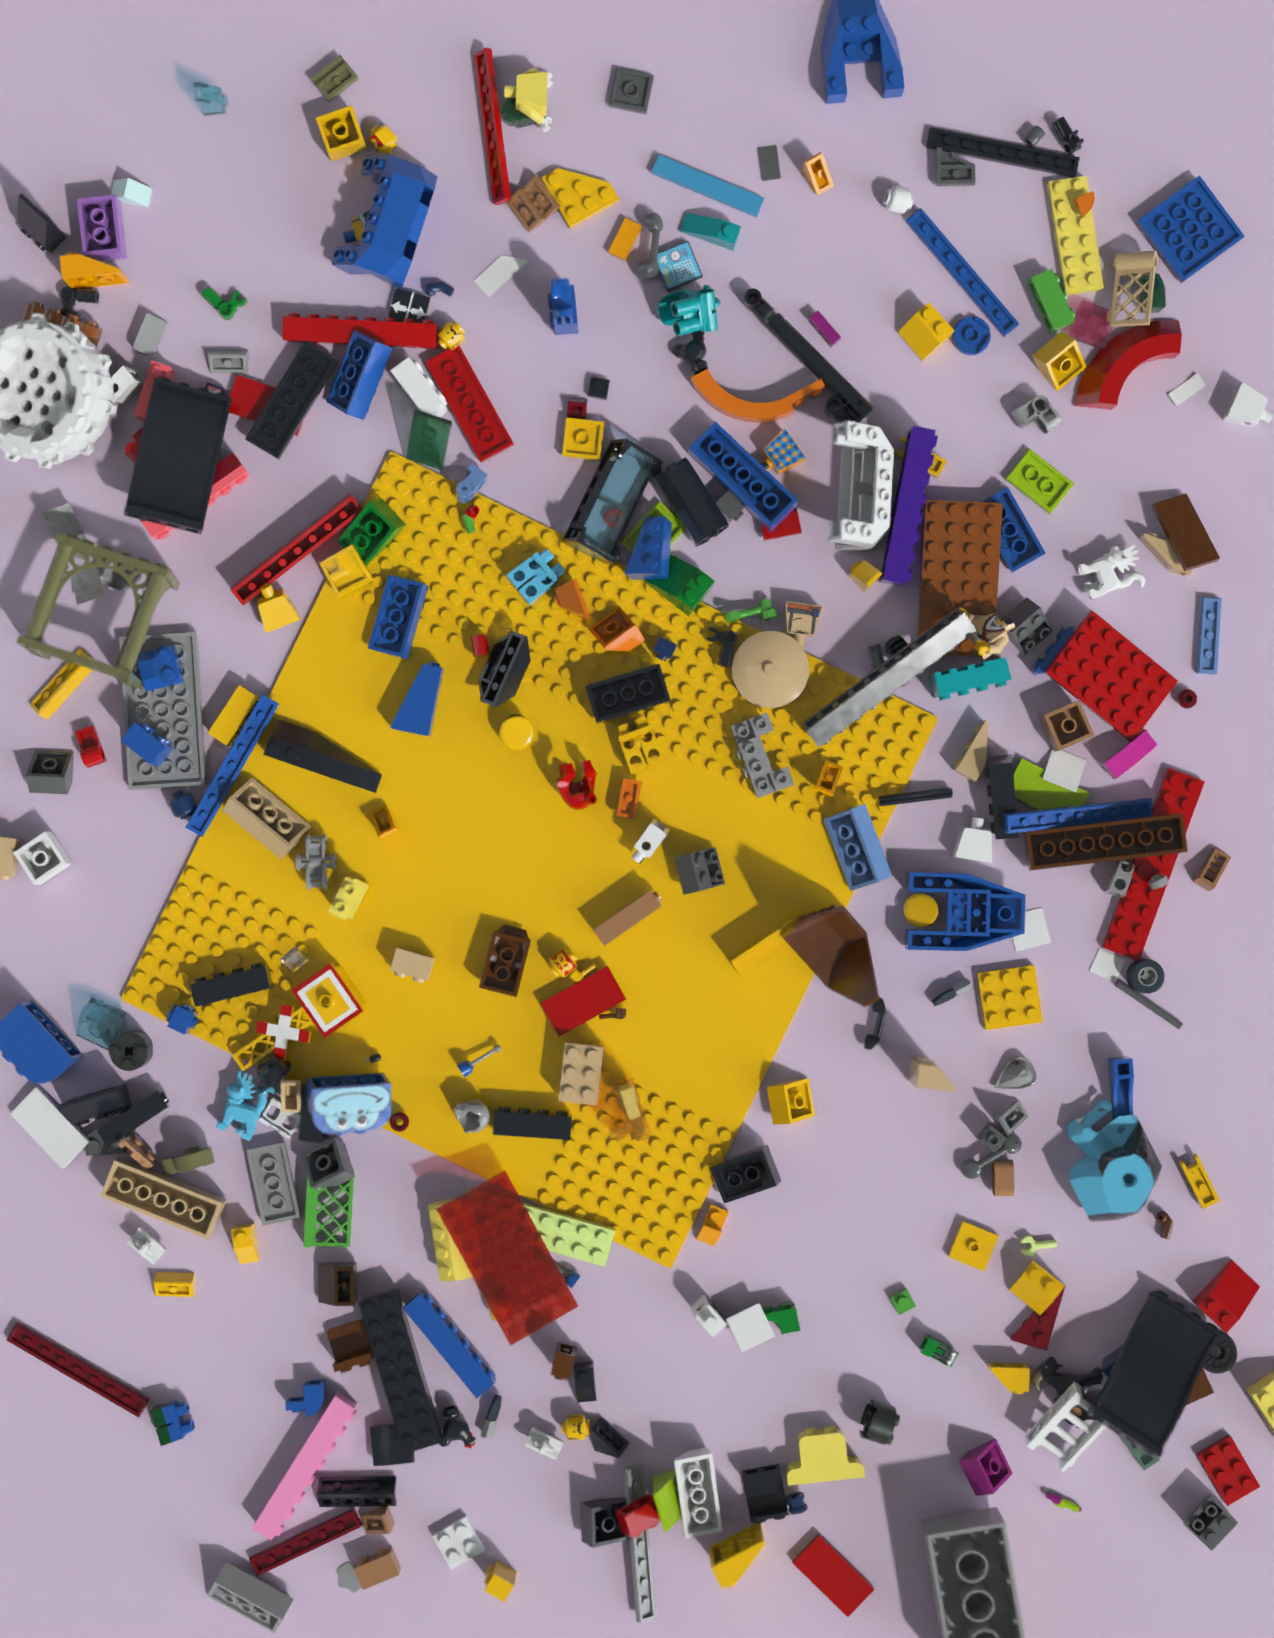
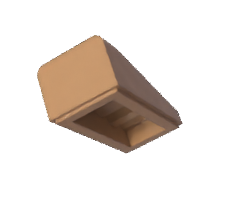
(1212, 880)

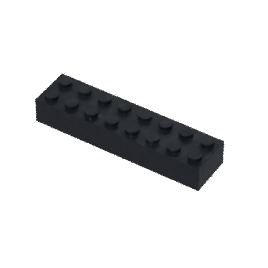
(401, 1371)

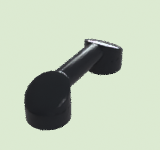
(872, 1040)

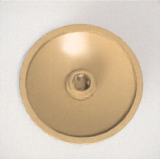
(770, 669)

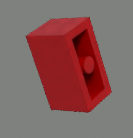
(638, 1516)

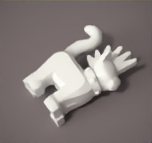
(1104, 574)

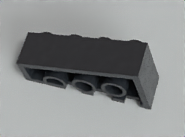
(1002, 793)

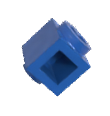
(182, 1018)

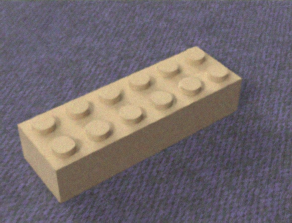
(163, 1198)

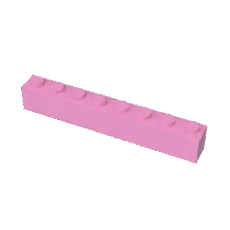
(305, 1464)

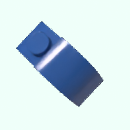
(313, 1398)

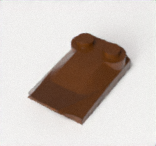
(505, 960)

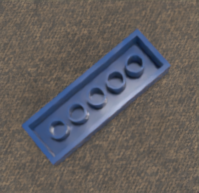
(743, 476)

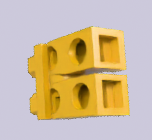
(639, 740)

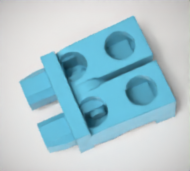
(542, 576)

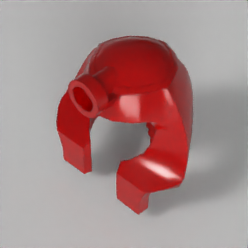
(579, 794)

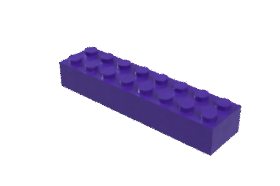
(907, 506)

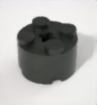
(141, 1053)
(879, 1422)

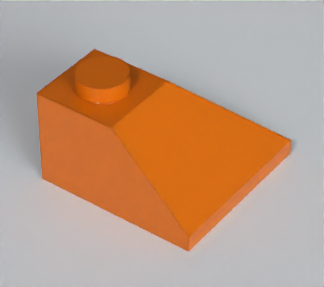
(571, 599)
(617, 632)

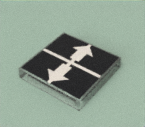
(409, 305)

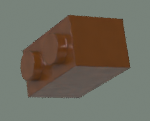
(563, 1361)

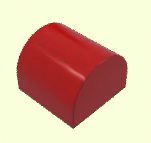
(479, 645)

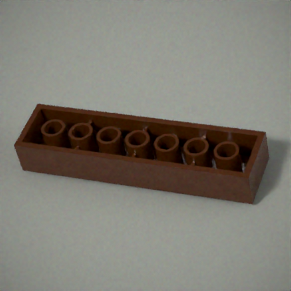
(1105, 842)

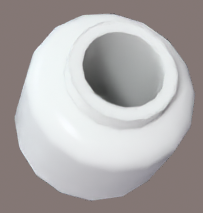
(898, 199)

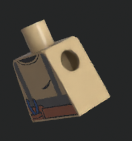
(801, 620)

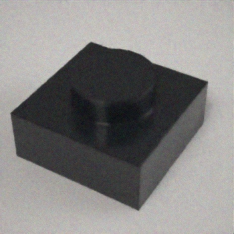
(598, 388)

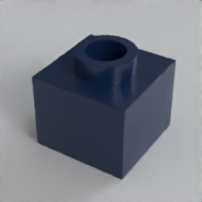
(664, 649)

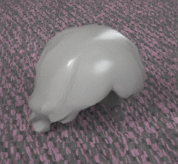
(472, 1115)

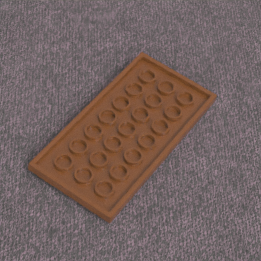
(959, 563)

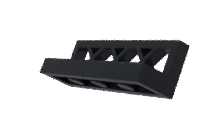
(356, 1489)

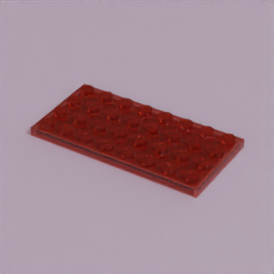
(507, 1257)

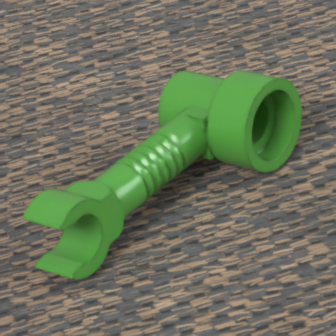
(765, 609)

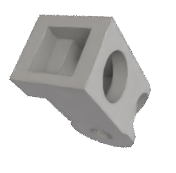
(1120, 879)

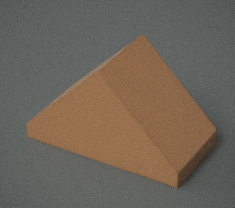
(378, 1521)

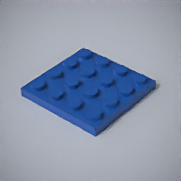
(1190, 229)

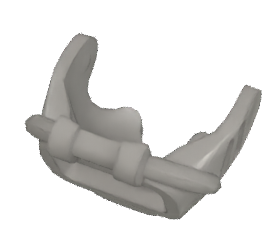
(116, 581)

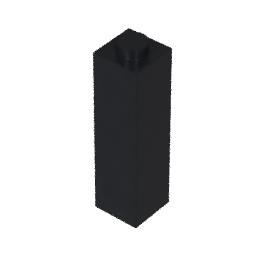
(133, 1118)

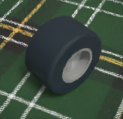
(1145, 976)

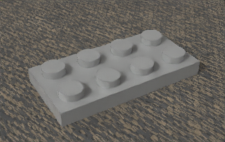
(273, 1183)

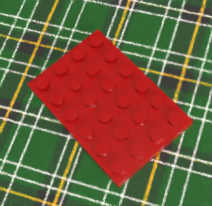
(1111, 676)

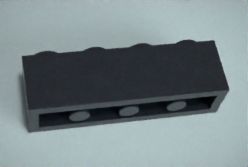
(231, 985)
(532, 1124)

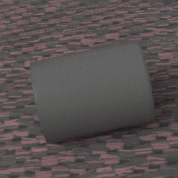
(1034, 136)

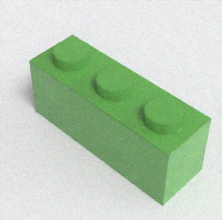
(1051, 301)

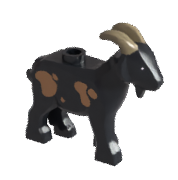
(1062, 1381)

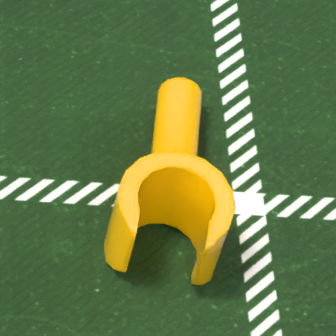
(576, 976)

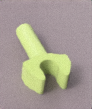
(1036, 1244)

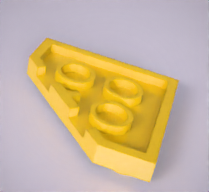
(579, 195)

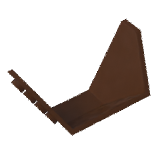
(836, 952)

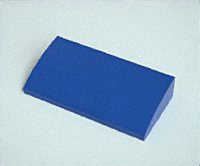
(1018, 541)
(398, 617)

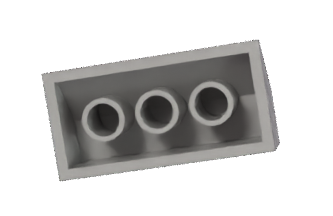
(250, 1597)

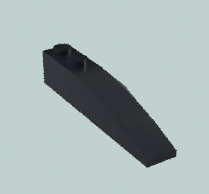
(317, 754)

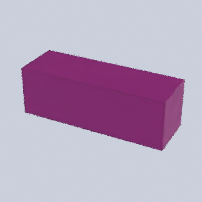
(824, 328)

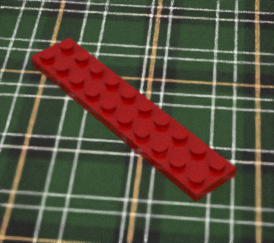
(1139, 906)

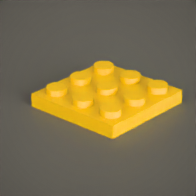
(1009, 997)

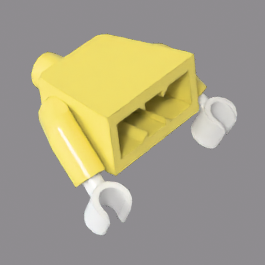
(532, 95)

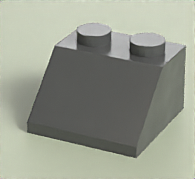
(50, 772)
(328, 1164)

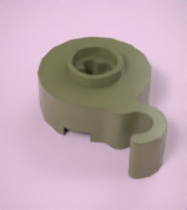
(188, 1160)

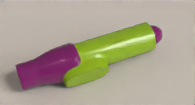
(1062, 1502)

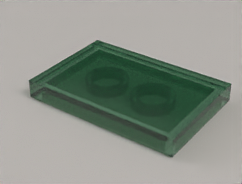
(428, 439)

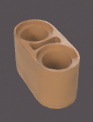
(1003, 1177)

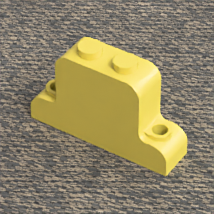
(823, 1458)

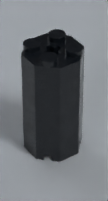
(691, 502)

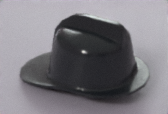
(271, 1072)

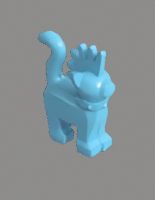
(240, 1111)

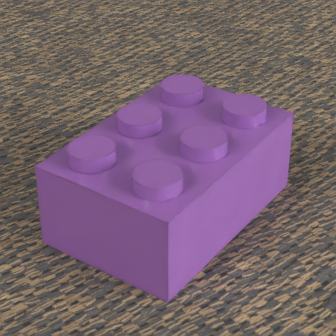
(102, 228)

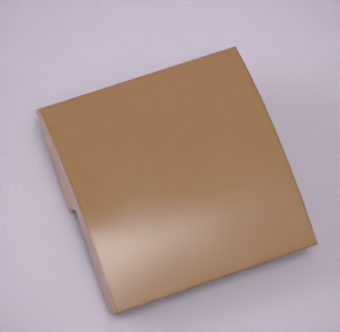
(533, 204)

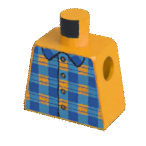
(782, 453)

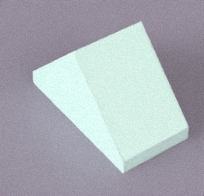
(132, 192)

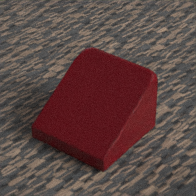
(577, 408)

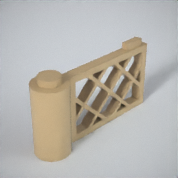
(1132, 265)

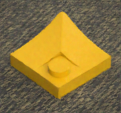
(346, 571)

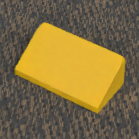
(174, 1284)

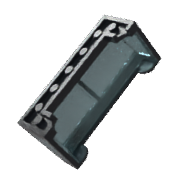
(611, 500)

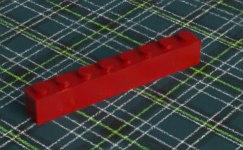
(339, 331)
(296, 548)

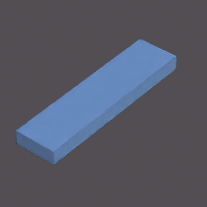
(1208, 635)

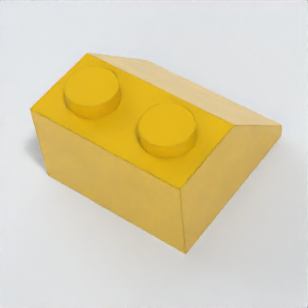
(926, 331)
(1059, 360)
(790, 1101)
(1036, 1287)

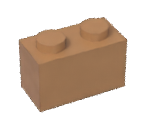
(377, 1568)

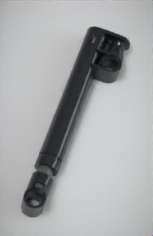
(850, 402)

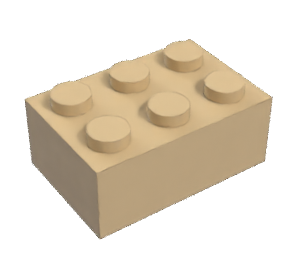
(581, 1073)

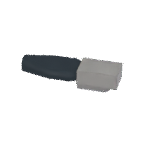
(957, 989)
(489, 1422)

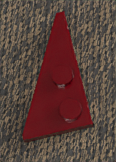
(1038, 1328)

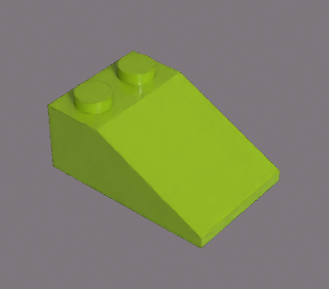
(667, 1498)

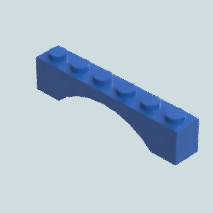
(1121, 1085)

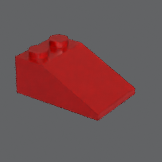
(1227, 1296)

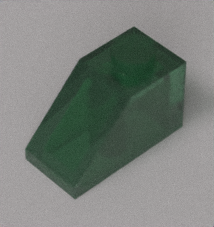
(514, 117)
(1159, 298)

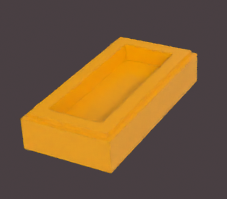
(625, 239)

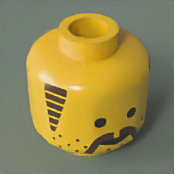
(450, 335)
(576, 1427)

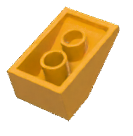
(85, 272)

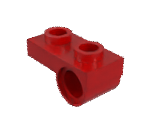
(91, 748)

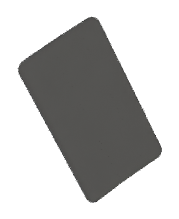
(769, 163)

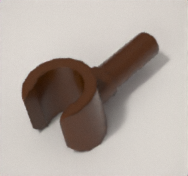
(619, 1014)

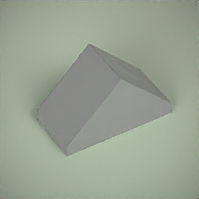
(1011, 1117)

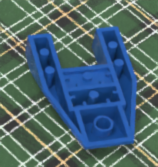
(859, 34)
(975, 912)

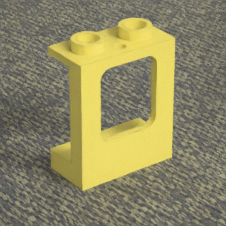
(351, 894)

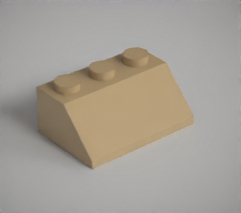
(928, 1075)

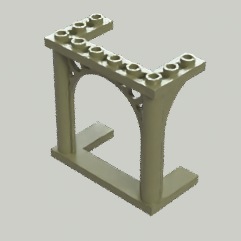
(157, 582)

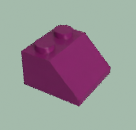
(986, 1468)

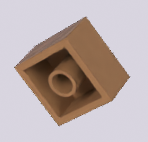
(1066, 726)

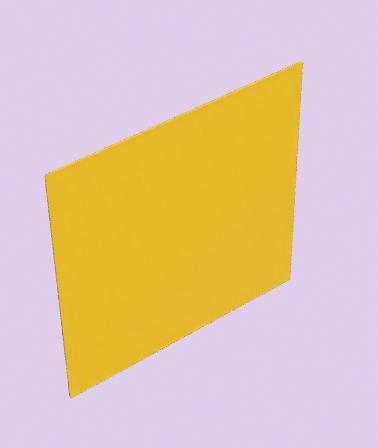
(499, 846)

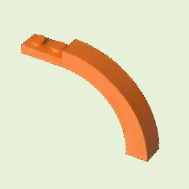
(748, 411)

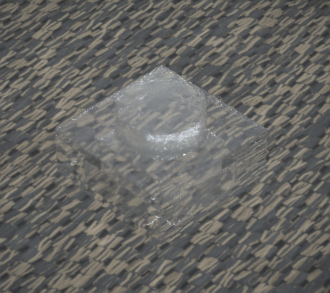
(294, 959)

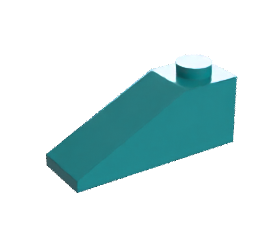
(711, 230)

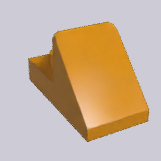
(828, 778)
(712, 1225)

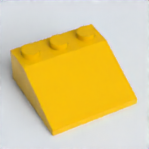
(735, 1554)

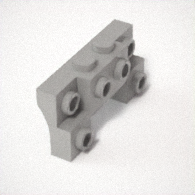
(755, 759)

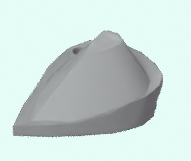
(1016, 1075)

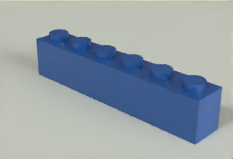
(449, 1343)

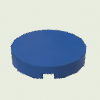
(971, 336)

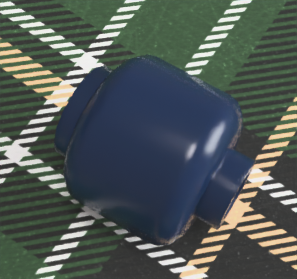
(182, 804)

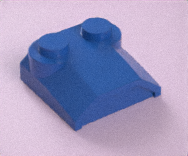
(160, 668)

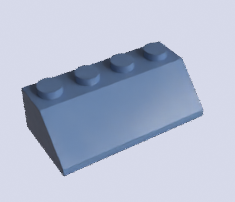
(857, 847)

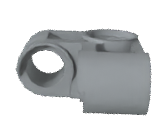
(1046, 418)

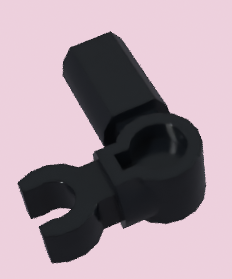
(1071, 140)
(70, 296)
(727, 638)

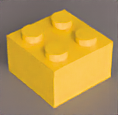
(341, 133)

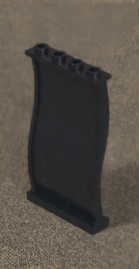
(177, 455)
(1154, 1373)

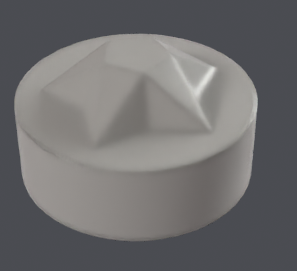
(1157, 881)

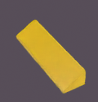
(60, 687)

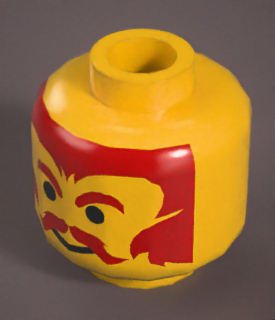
(383, 139)
(562, 963)

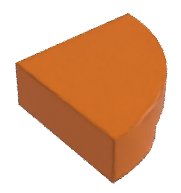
(1085, 203)

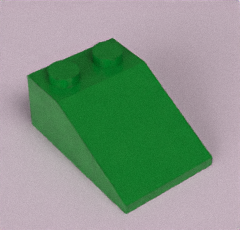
(372, 530)
(684, 586)

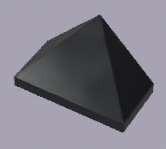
(607, 1439)

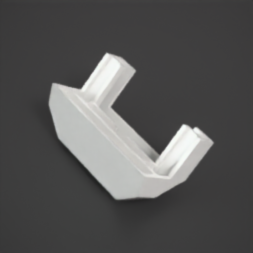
(863, 487)

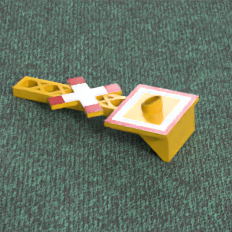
(344, 1006)

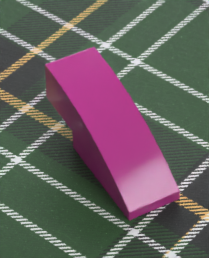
(1129, 754)

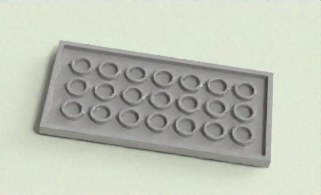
(174, 714)

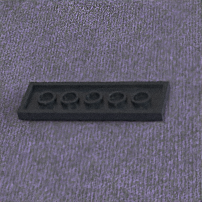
(291, 400)

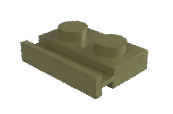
(334, 78)

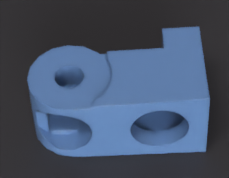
(473, 483)

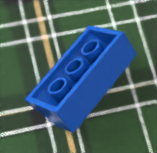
(359, 375)

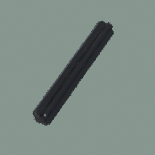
(917, 796)

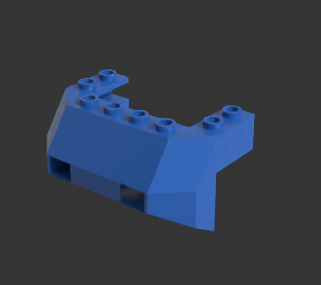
(393, 220)

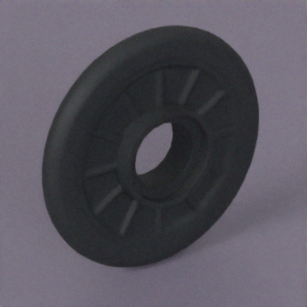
(1227, 1357)

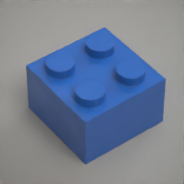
(147, 744)

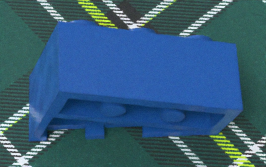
(651, 551)

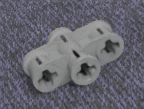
(316, 868)

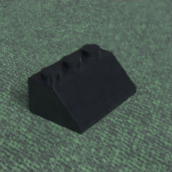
(97, 1104)

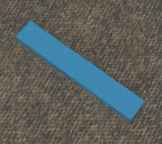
(707, 185)

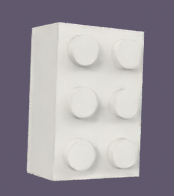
(419, 388)

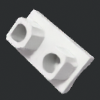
(146, 1246)
(544, 1443)

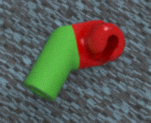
(468, 518)

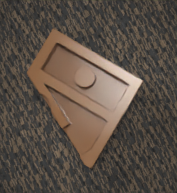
(138, 1151)

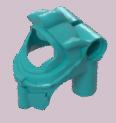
(689, 310)

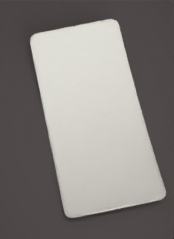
(1187, 389)

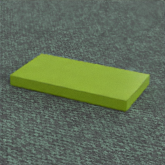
(1041, 794)

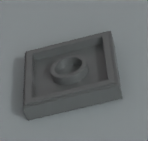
(631, 91)

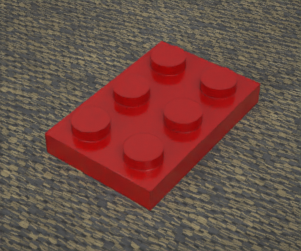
(1228, 1470)

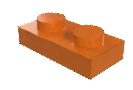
(629, 798)

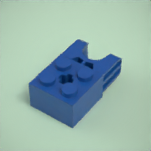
(563, 304)

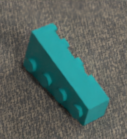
(970, 678)

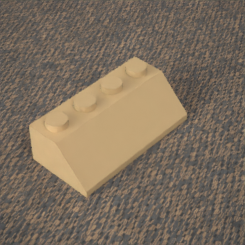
(266, 818)

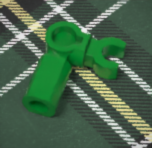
(226, 309)

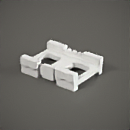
(278, 1122)

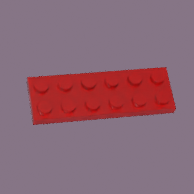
(469, 403)

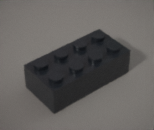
(628, 693)

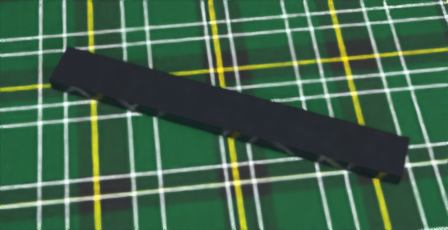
(1003, 152)

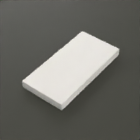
(50, 1127)

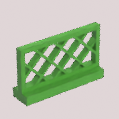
(311, 1216)

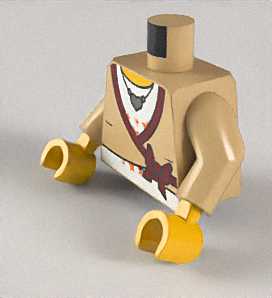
(990, 633)

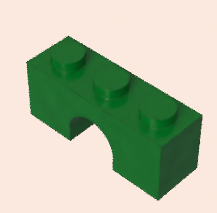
(784, 1316)

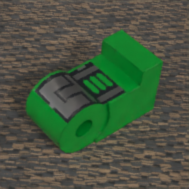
(938, 1350)

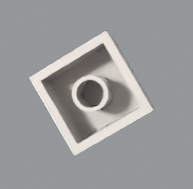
(43, 858)

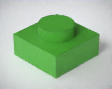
(902, 1301)

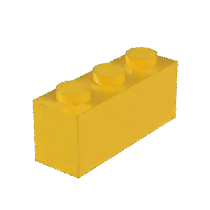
(233, 716)

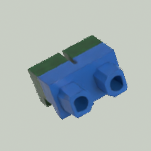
(170, 1421)

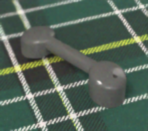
(649, 268)
(971, 1168)

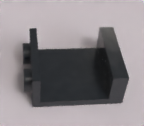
(765, 1493)

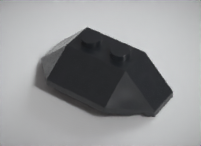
(504, 669)

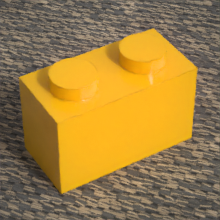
(499, 1580)

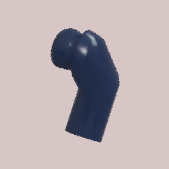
(439, 286)

